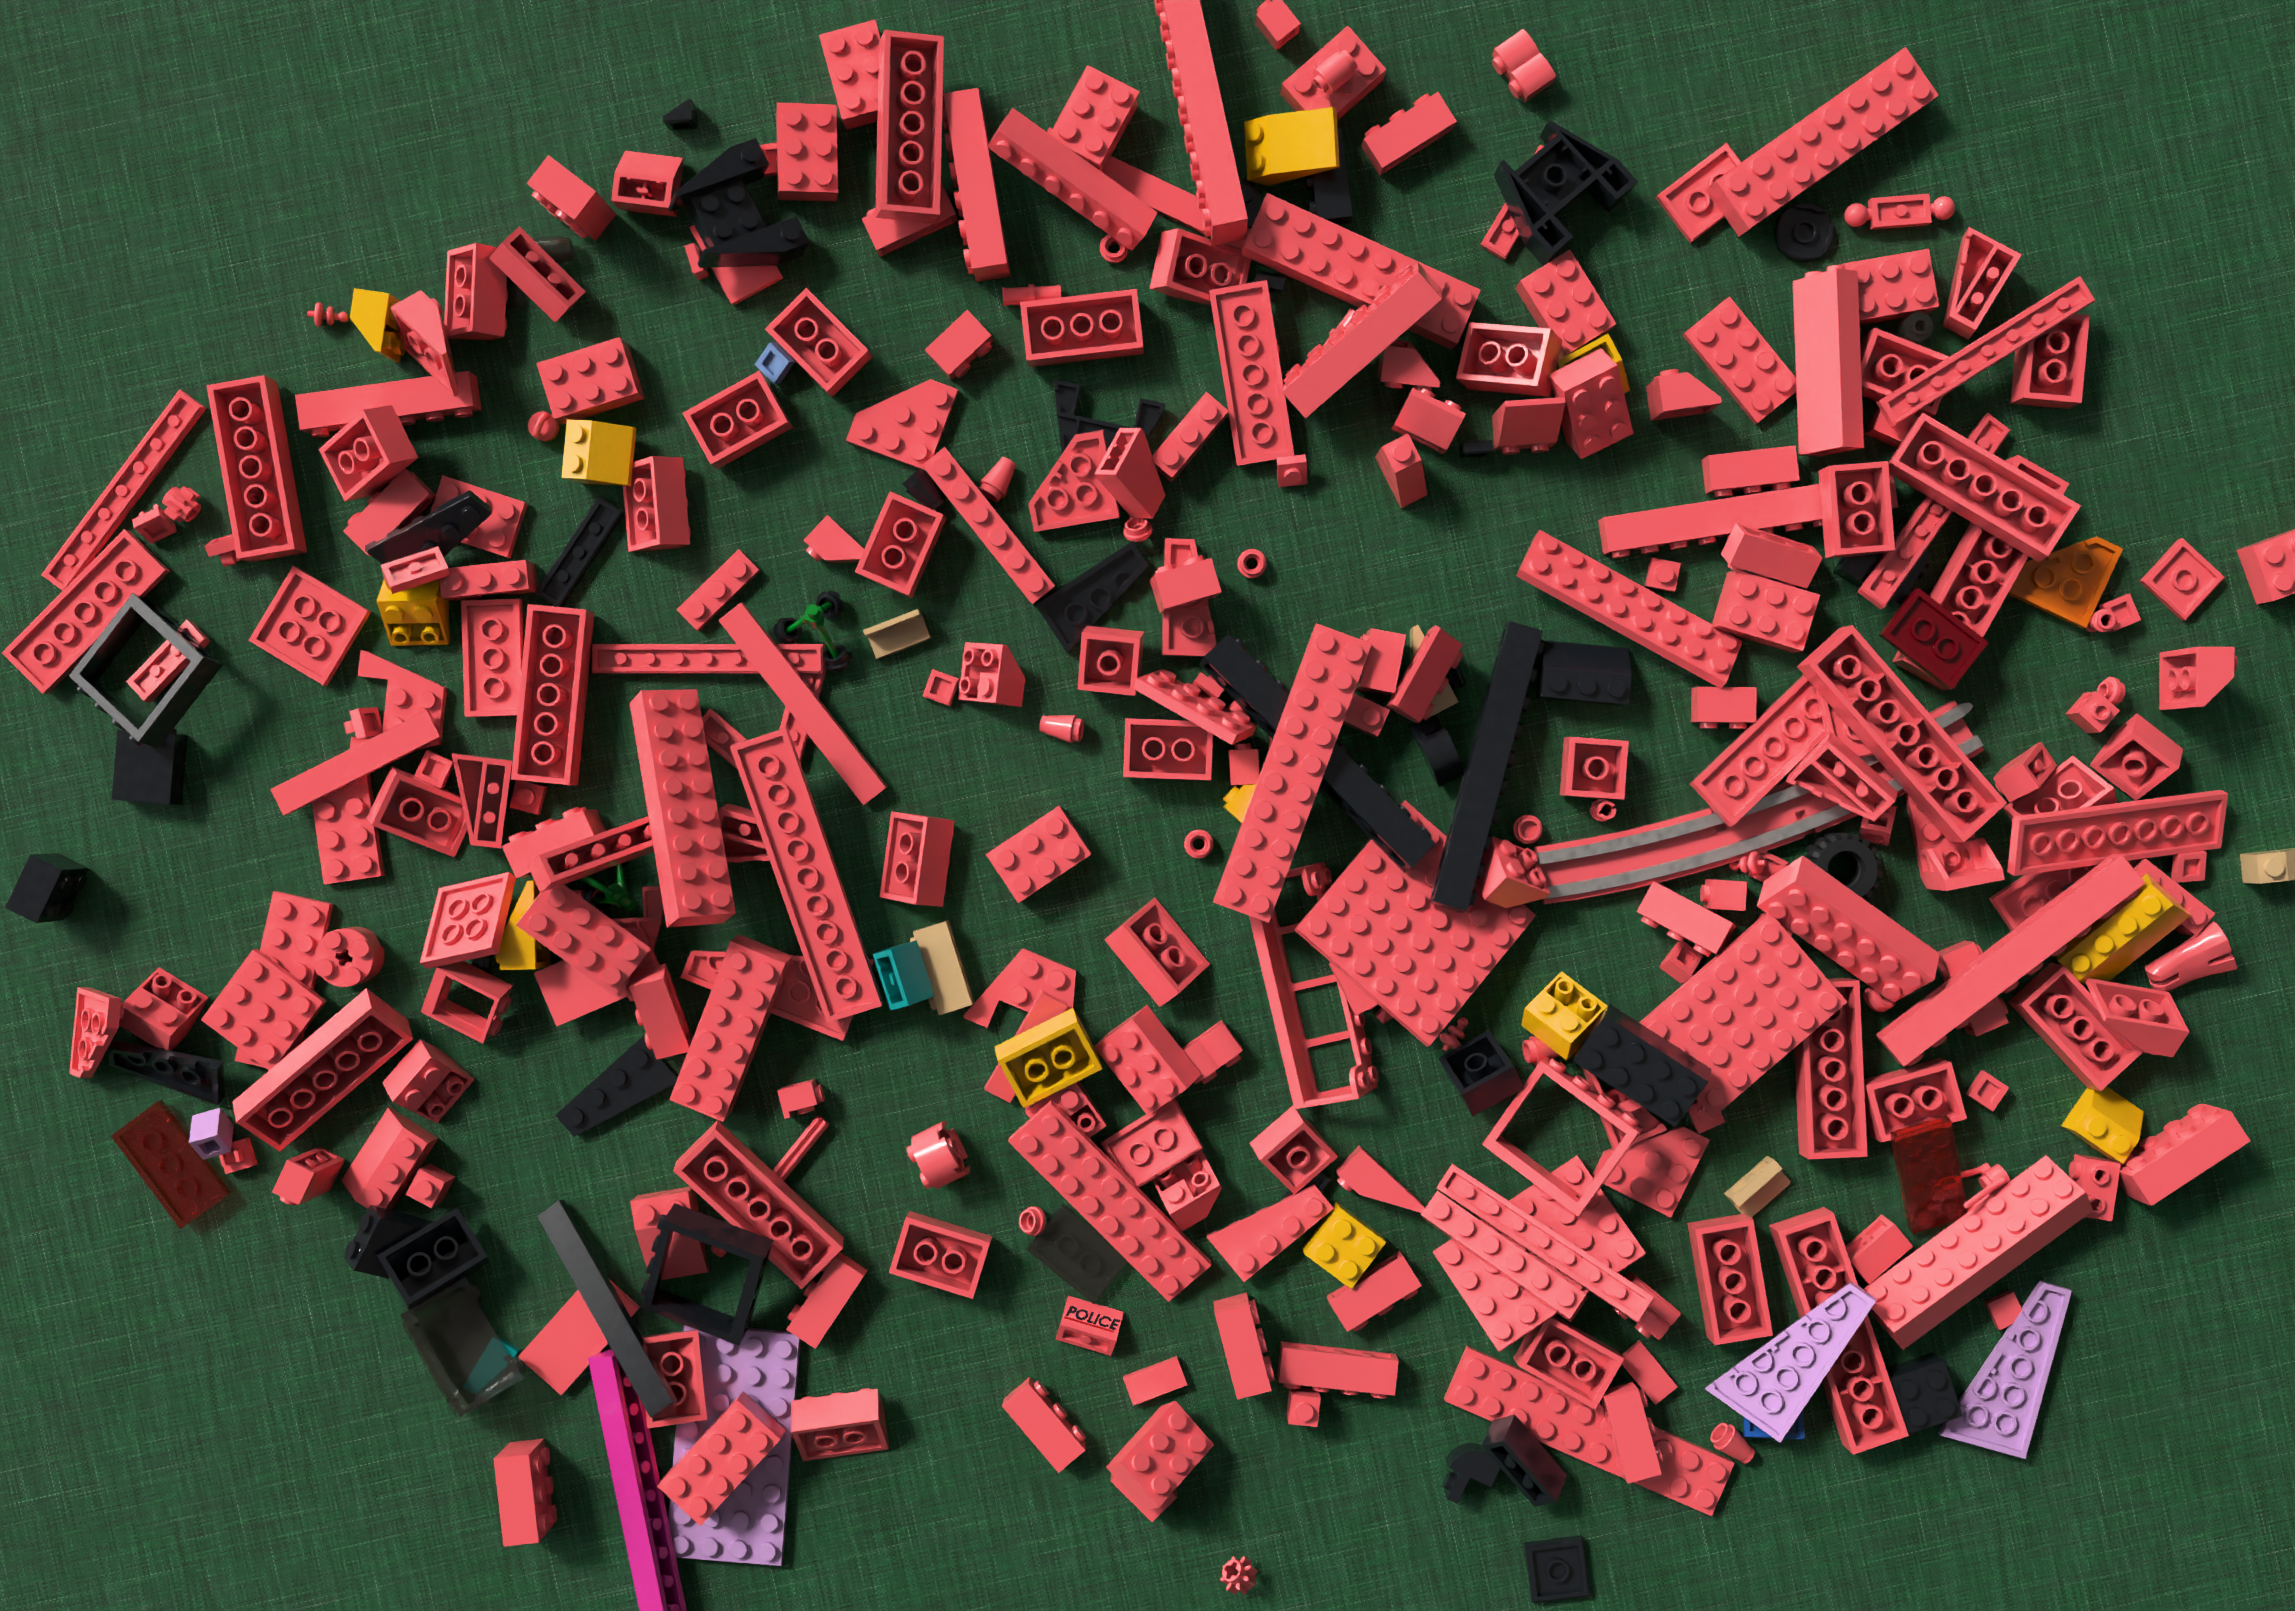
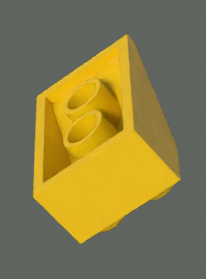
(1291, 145)
(517, 947)

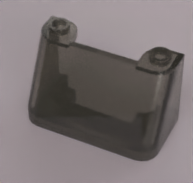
(461, 1348)

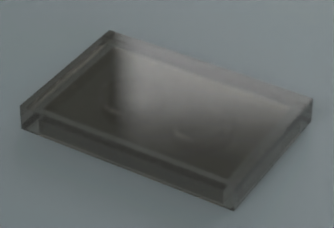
(1077, 1253)

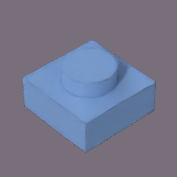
(774, 362)

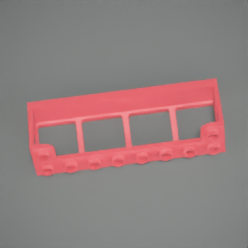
(1286, 1015)

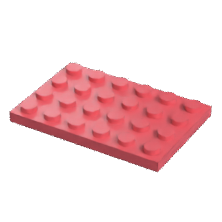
(1746, 1010)
(1506, 1308)

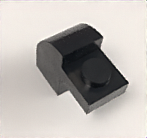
(1437, 750)
(1468, 1462)

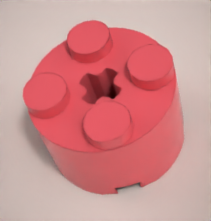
(332, 958)
(938, 1155)

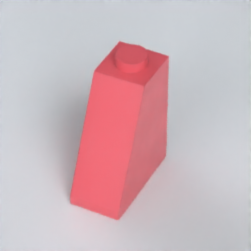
(1403, 470)
(1131, 474)

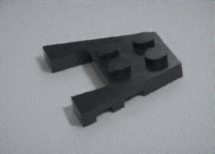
(1071, 424)

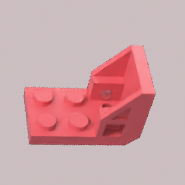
(1950, 864)

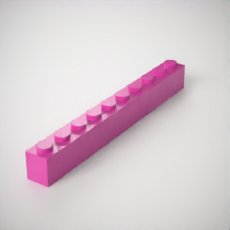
(635, 1486)

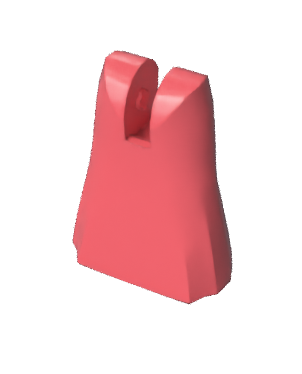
(2192, 960)

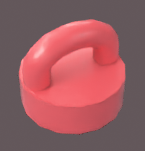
(543, 426)
(1876, 1001)

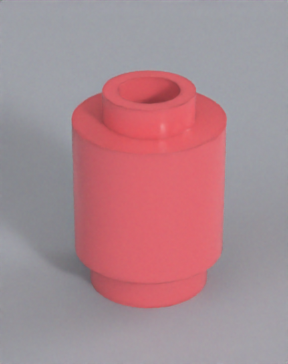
(1334, 72)

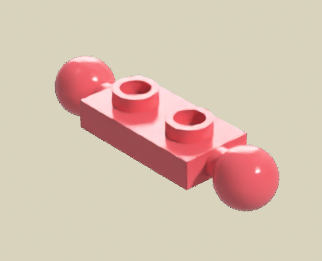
(1899, 211)

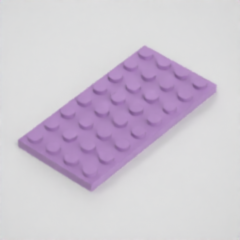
(753, 1517)

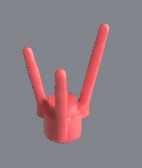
(1991, 1181)

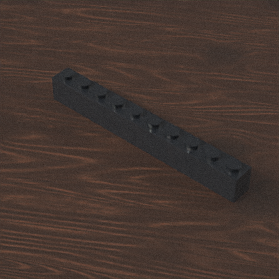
(1486, 767)
(1343, 779)

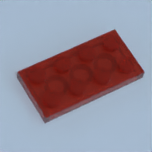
(170, 1165)
(1929, 1173)

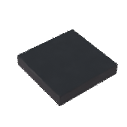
(1556, 1569)

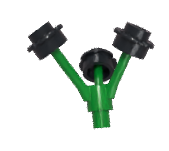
(828, 606)
(615, 894)

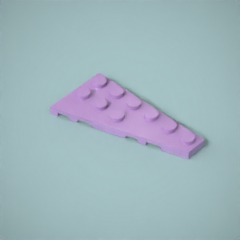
(1786, 1371)
(2009, 1387)

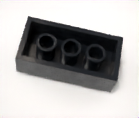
(1642, 1065)

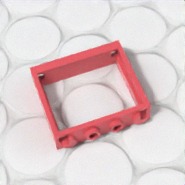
(1535, 1172)

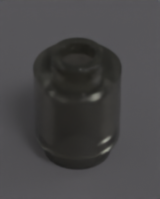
(557, 247)
(1915, 328)

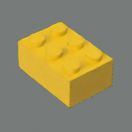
(1048, 1057)

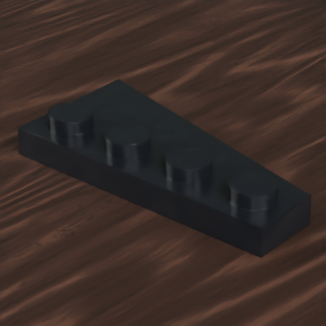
(442, 528)
(1090, 594)
(176, 1070)
(619, 1087)

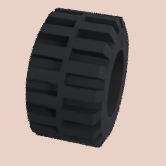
(1860, 853)

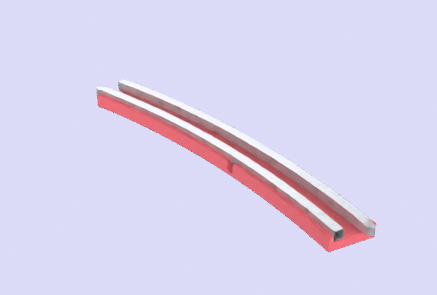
(1703, 839)

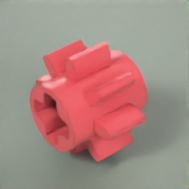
(181, 504)
(1239, 1575)

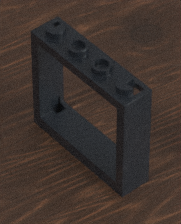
(180, 695)
(722, 1236)

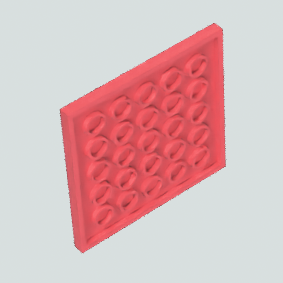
(1399, 947)

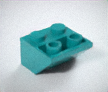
(903, 975)

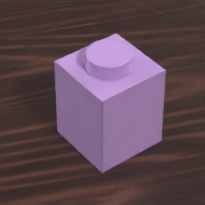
(211, 1133)

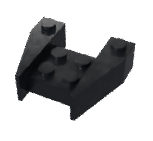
(1553, 182)
(729, 217)

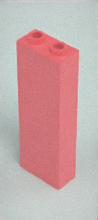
(1828, 362)

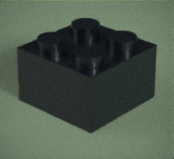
(47, 888)
(1481, 1073)
(1924, 1392)

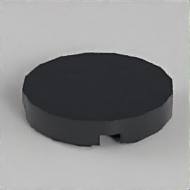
(1803, 232)

